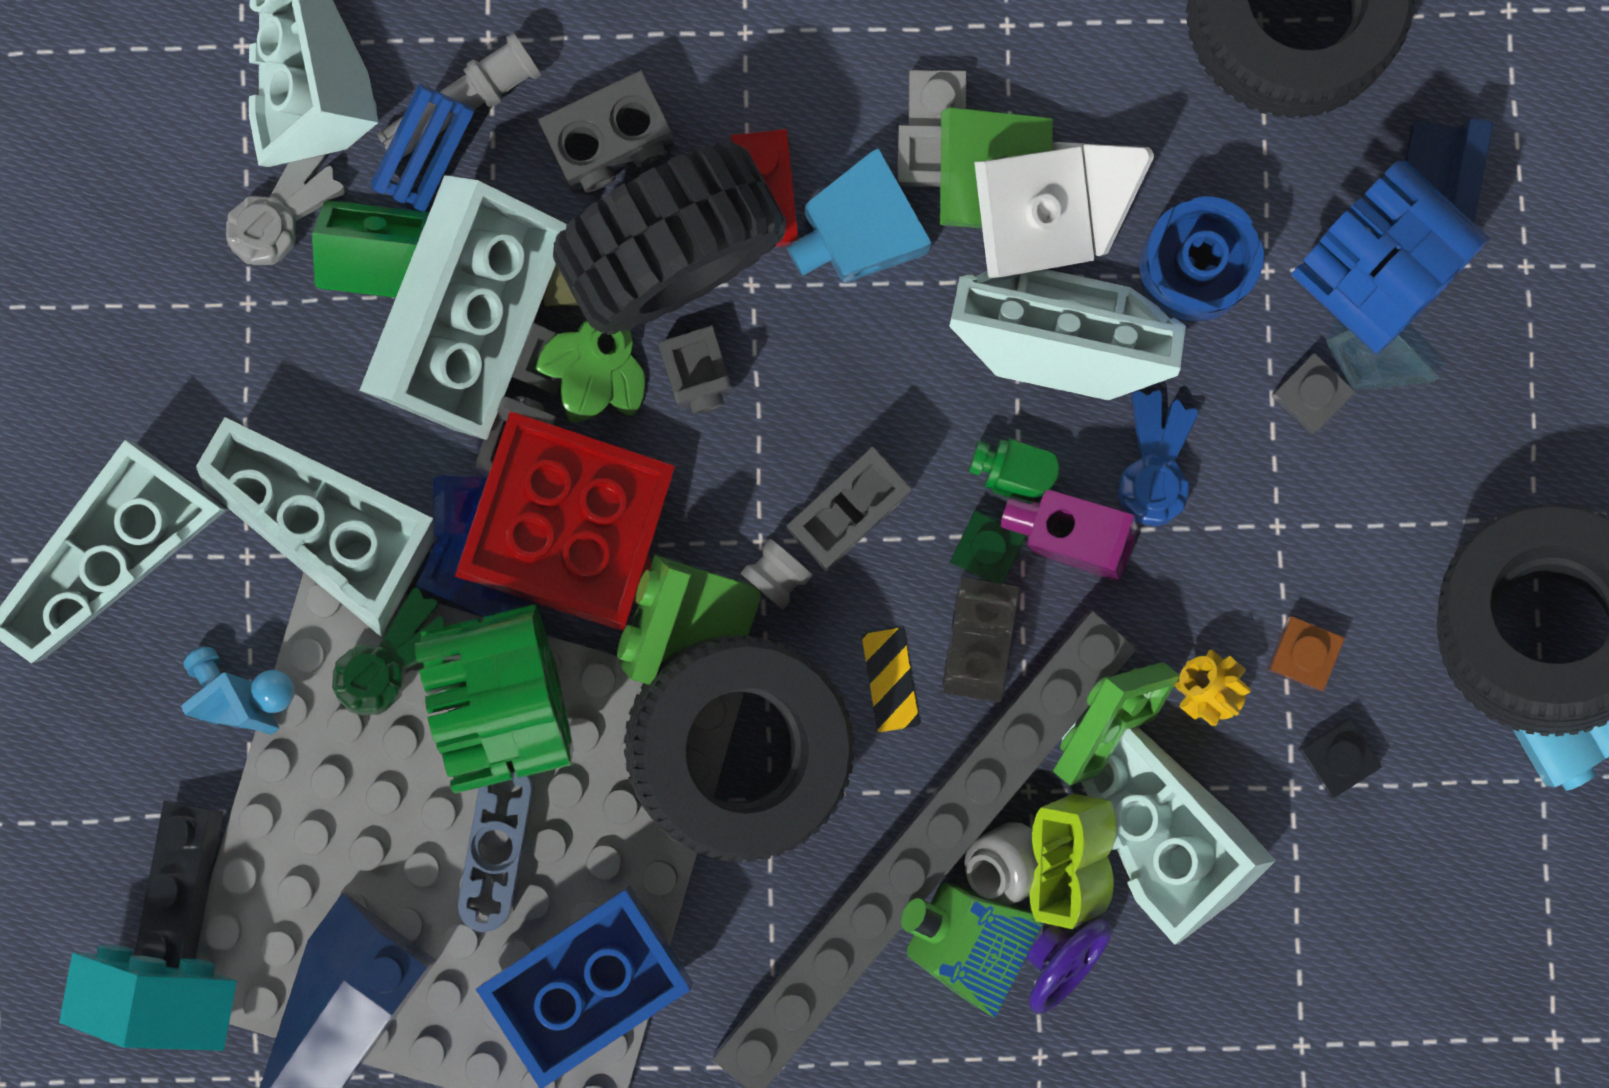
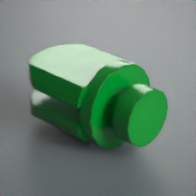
(1015, 468)

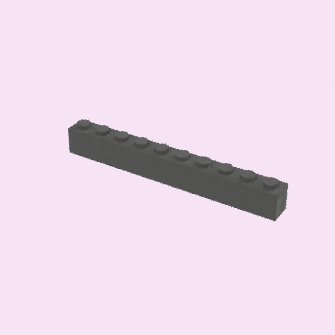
(922, 853)

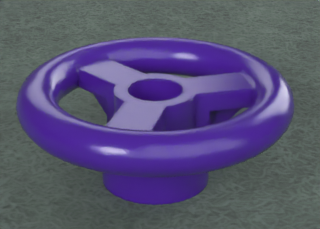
(1065, 961)

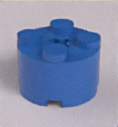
(1231, 251)

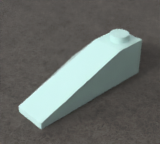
(310, 83)
(1174, 837)

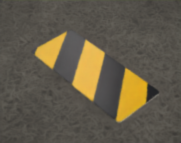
(890, 680)

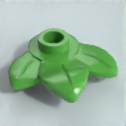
(592, 377)

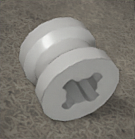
(776, 574)

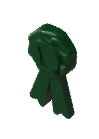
(373, 675)

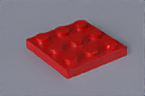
(565, 521)

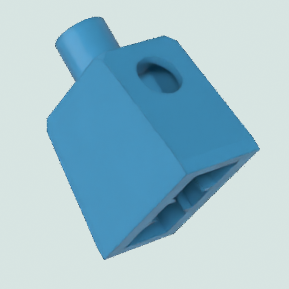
(860, 224)

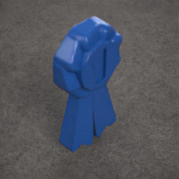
(1154, 484)

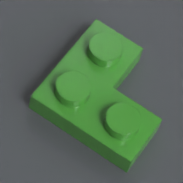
(1115, 706)

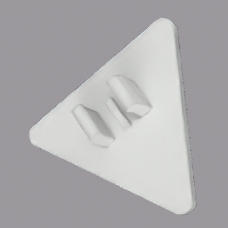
(1112, 183)

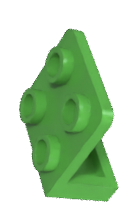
(678, 609)

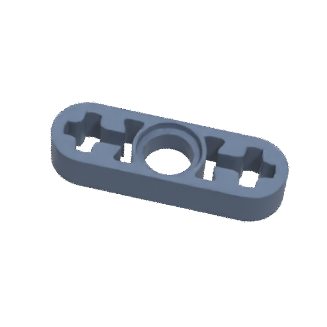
(501, 892)

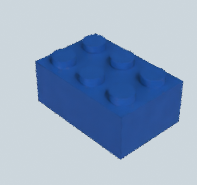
(585, 987)

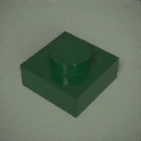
(987, 549)

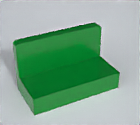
(364, 247)

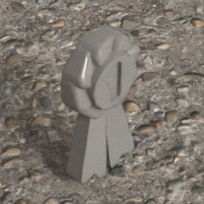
(265, 227)

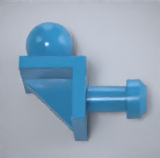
(233, 699)

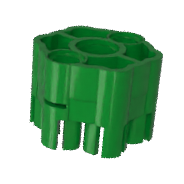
(508, 696)

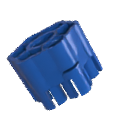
(1390, 257)

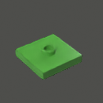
(977, 137)

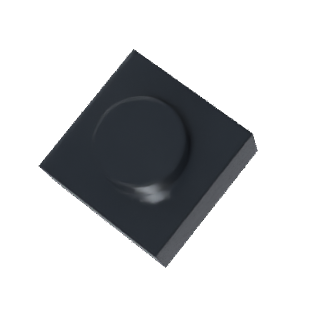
(1340, 758)

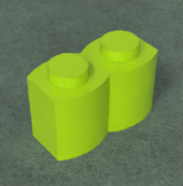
(1073, 865)

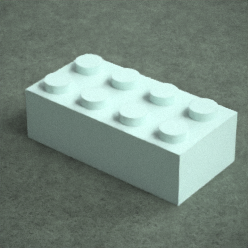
(464, 307)

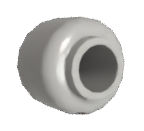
(1002, 863)

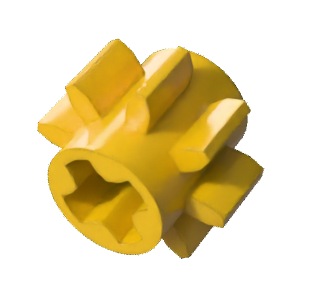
(1212, 687)

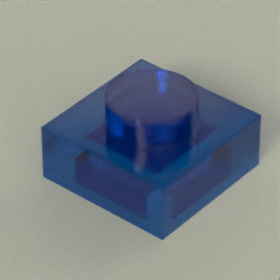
(455, 503)

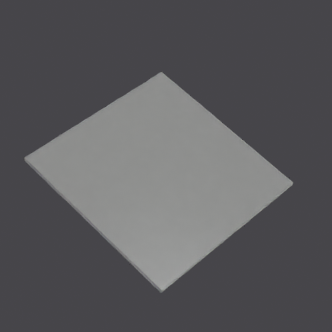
(372, 814)

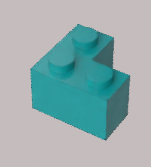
(146, 1003)

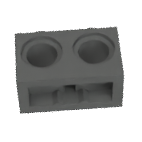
(600, 118)
(849, 509)

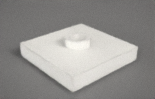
(1034, 211)

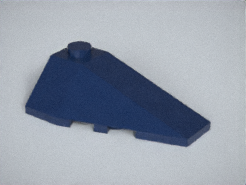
(343, 998)

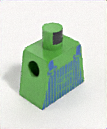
(970, 943)

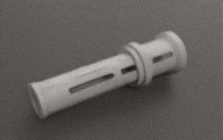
(481, 84)

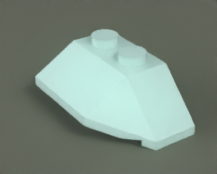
(1067, 332)

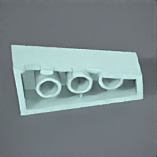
(325, 523)
(108, 543)

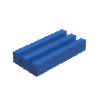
(402, 190)

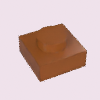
(1305, 653)

